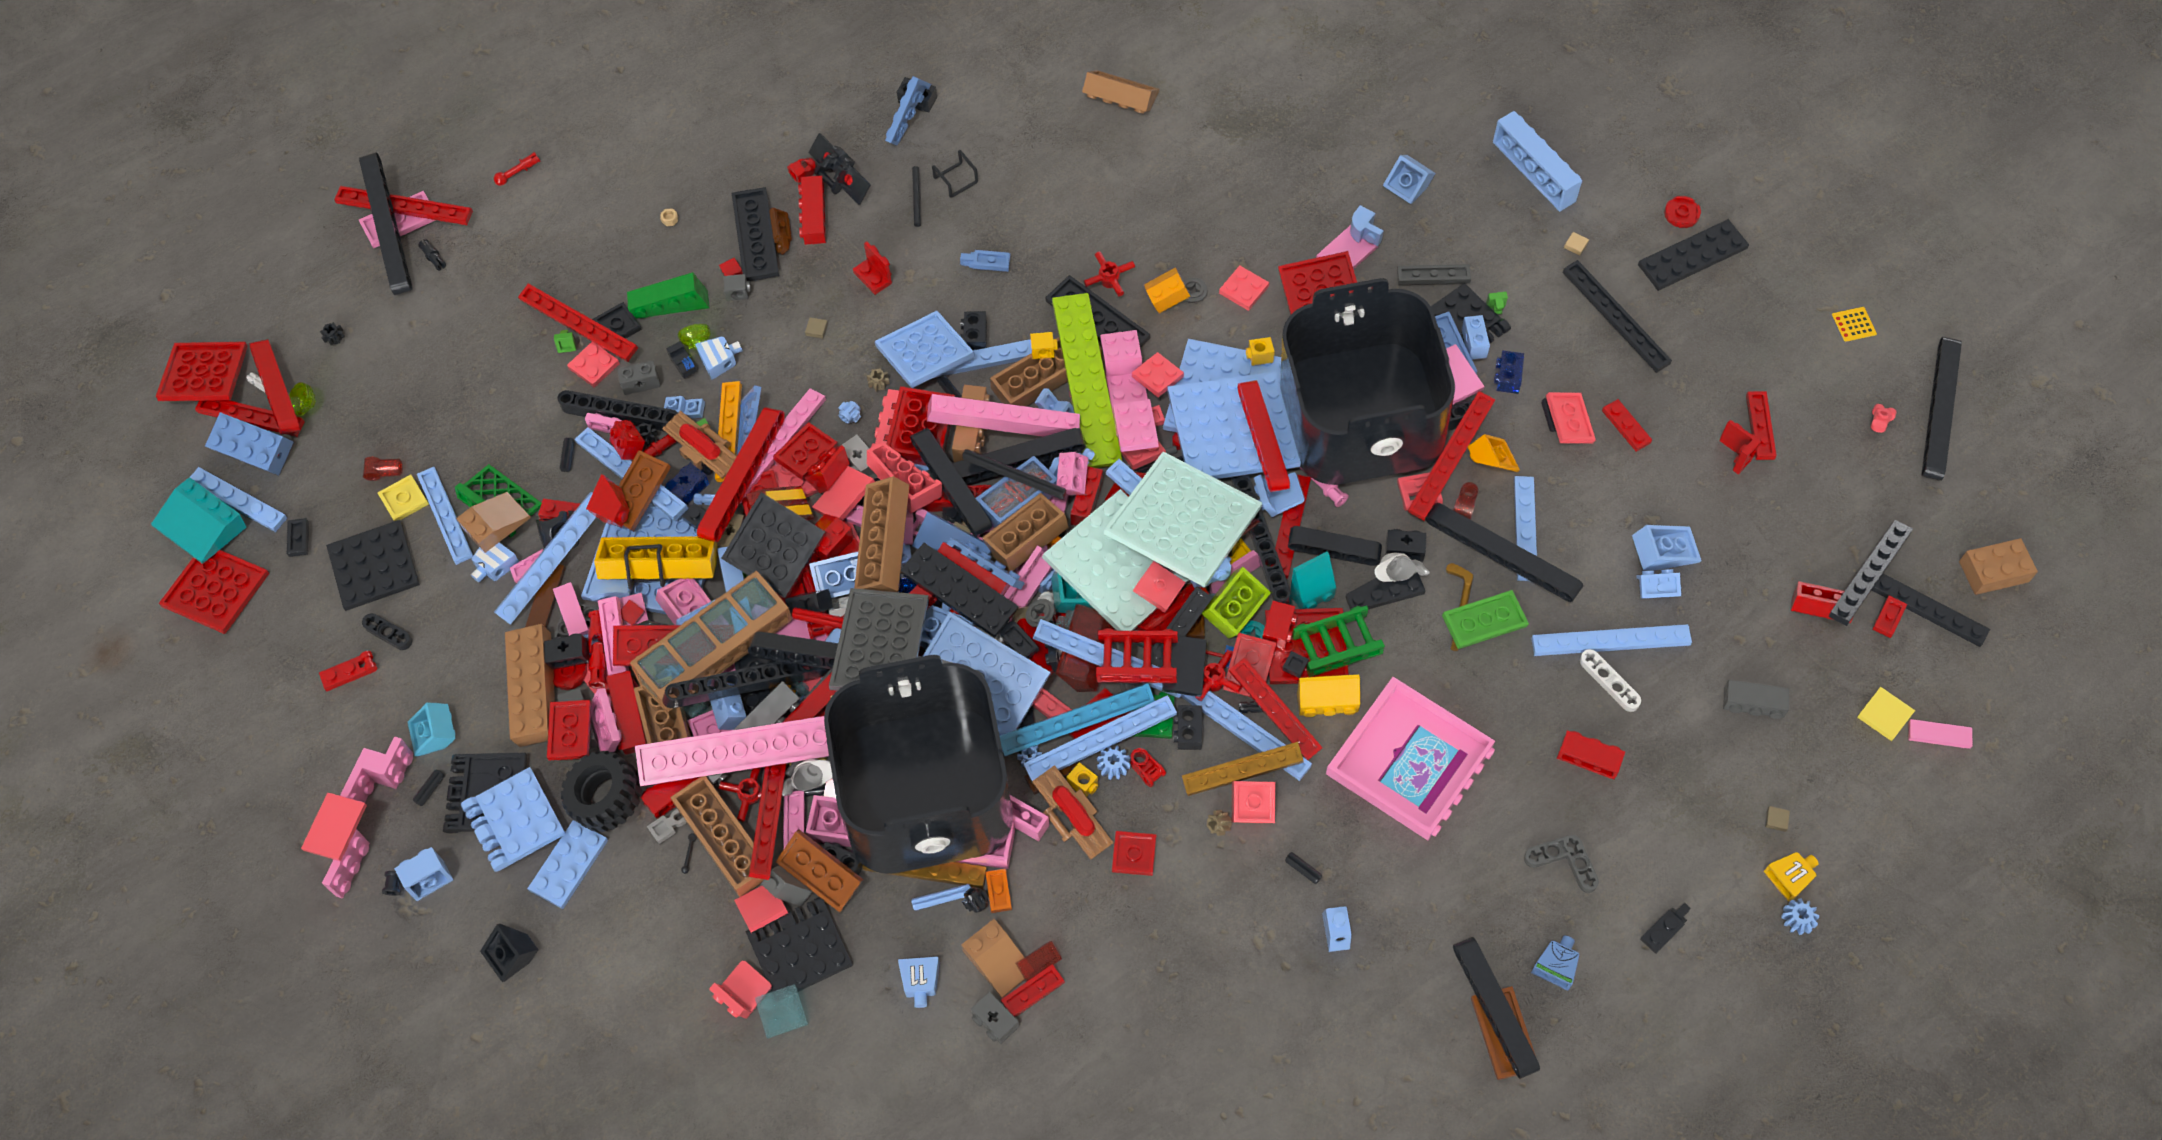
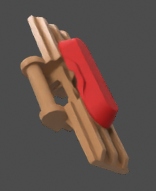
(699, 446)
(1077, 808)

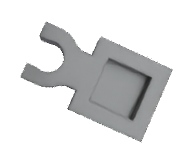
(664, 828)

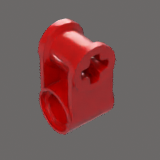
(1149, 769)

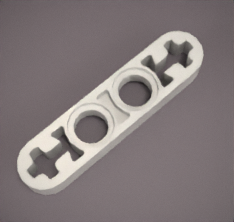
(1606, 682)

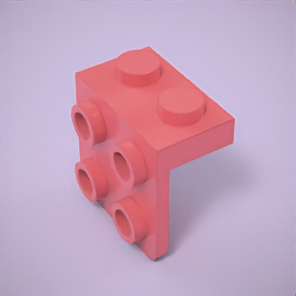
(741, 989)

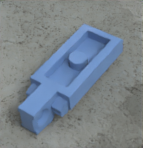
(986, 260)

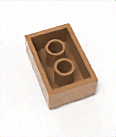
(1998, 566)

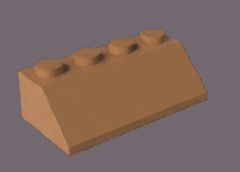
(1120, 90)
(1020, 533)

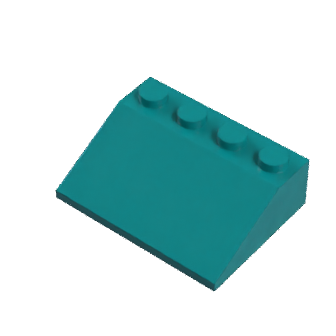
(198, 520)

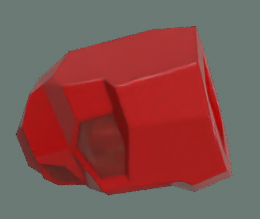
(802, 168)

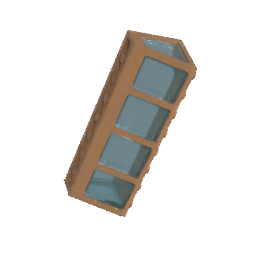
(712, 637)

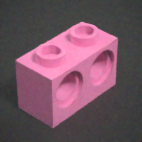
(1072, 472)

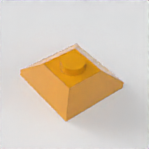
(1493, 452)

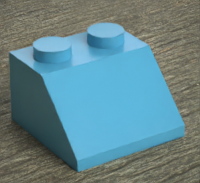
(431, 729)

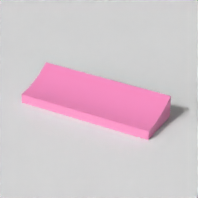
(682, 598)

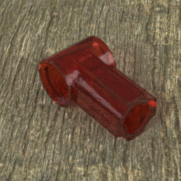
(376, 468)

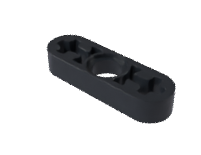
(383, 624)

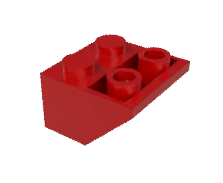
(828, 468)

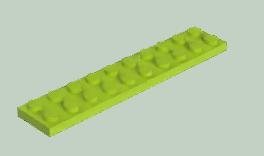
(1086, 377)

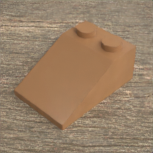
(492, 520)
(995, 957)

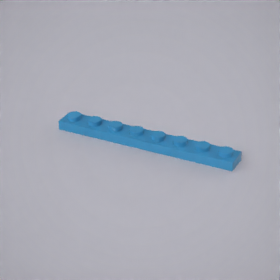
(1076, 719)

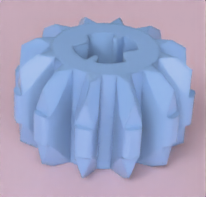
(1106, 759)
(1792, 914)

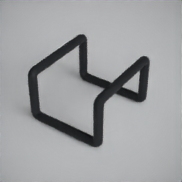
(941, 174)
(631, 582)

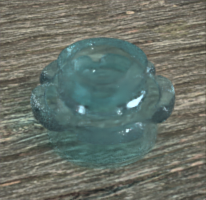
(801, 689)

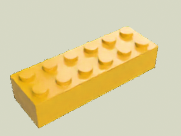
(679, 558)

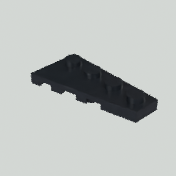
(1380, 593)

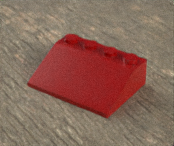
(911, 417)

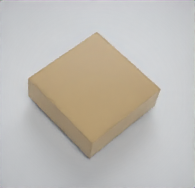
(1576, 243)

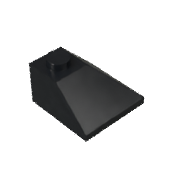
(508, 951)

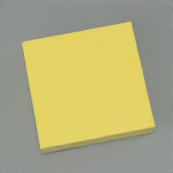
(403, 498)
(1886, 713)

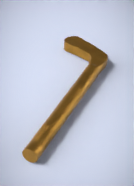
(1468, 578)

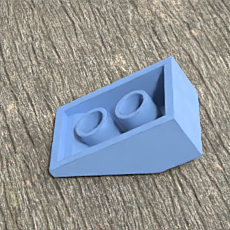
(1665, 547)
(835, 574)

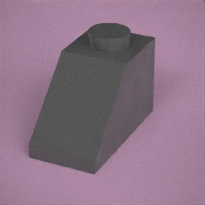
(786, 887)

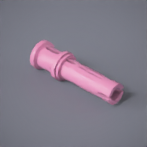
(1332, 492)

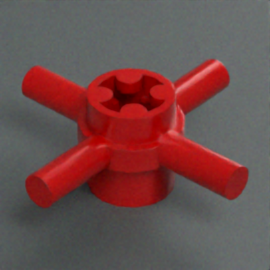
(1109, 274)
(1218, 678)
(744, 786)

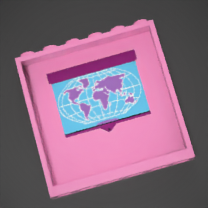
(1411, 758)

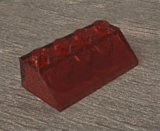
(1072, 669)

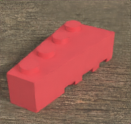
(889, 463)

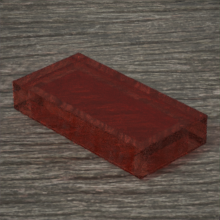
(1038, 960)

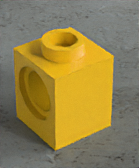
(1043, 345)
(1260, 351)
(1081, 772)

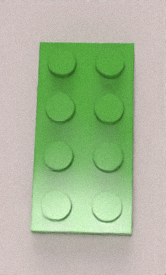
(1485, 619)

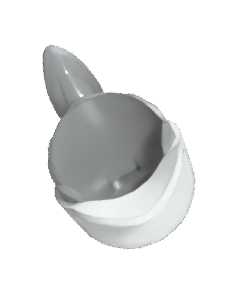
(1398, 568)
(808, 775)

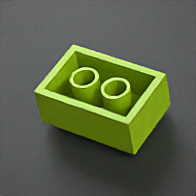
(1235, 602)

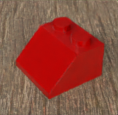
(836, 538)

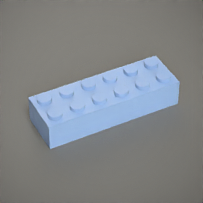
(1537, 161)

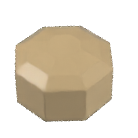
(669, 217)

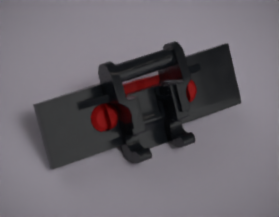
(845, 176)

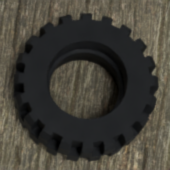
(587, 776)

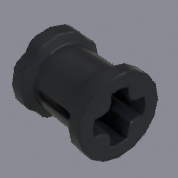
(391, 884)

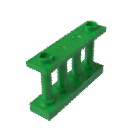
(1338, 659)

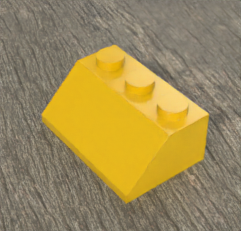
(1328, 695)

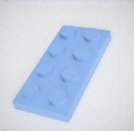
(567, 864)

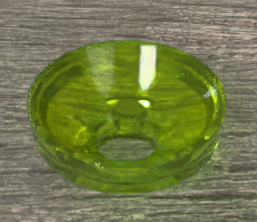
(694, 334)
(302, 398)

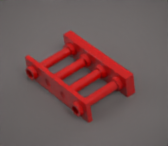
(1131, 674)

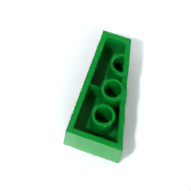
(668, 297)

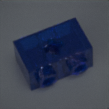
(687, 483)

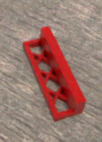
(1159, 620)

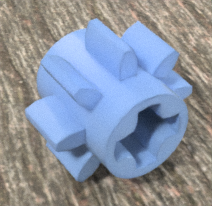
(849, 412)
(1024, 756)

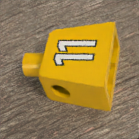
(1792, 874)

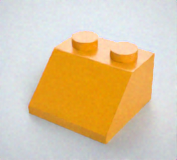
(1167, 290)

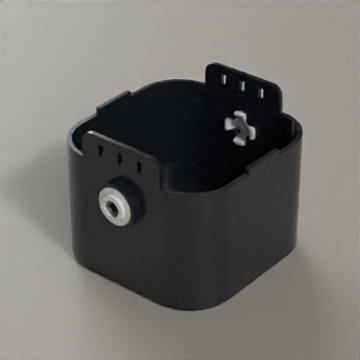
(1365, 383)
(918, 765)

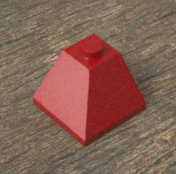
(608, 503)

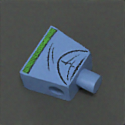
(1558, 963)

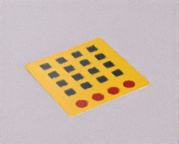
(1854, 324)

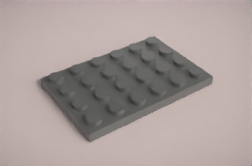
(877, 631)

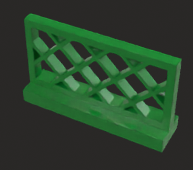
(472, 497)

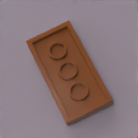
(641, 485)
(819, 870)
(1497, 1055)

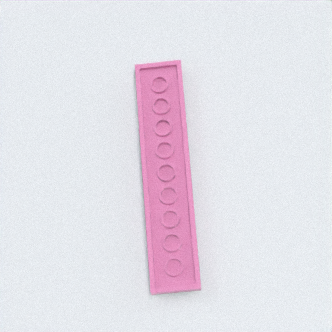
(731, 751)

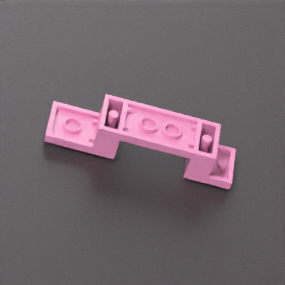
(1127, 396)
(369, 769)

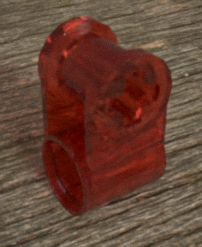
(1465, 503)

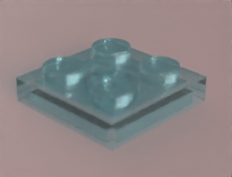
(781, 1011)

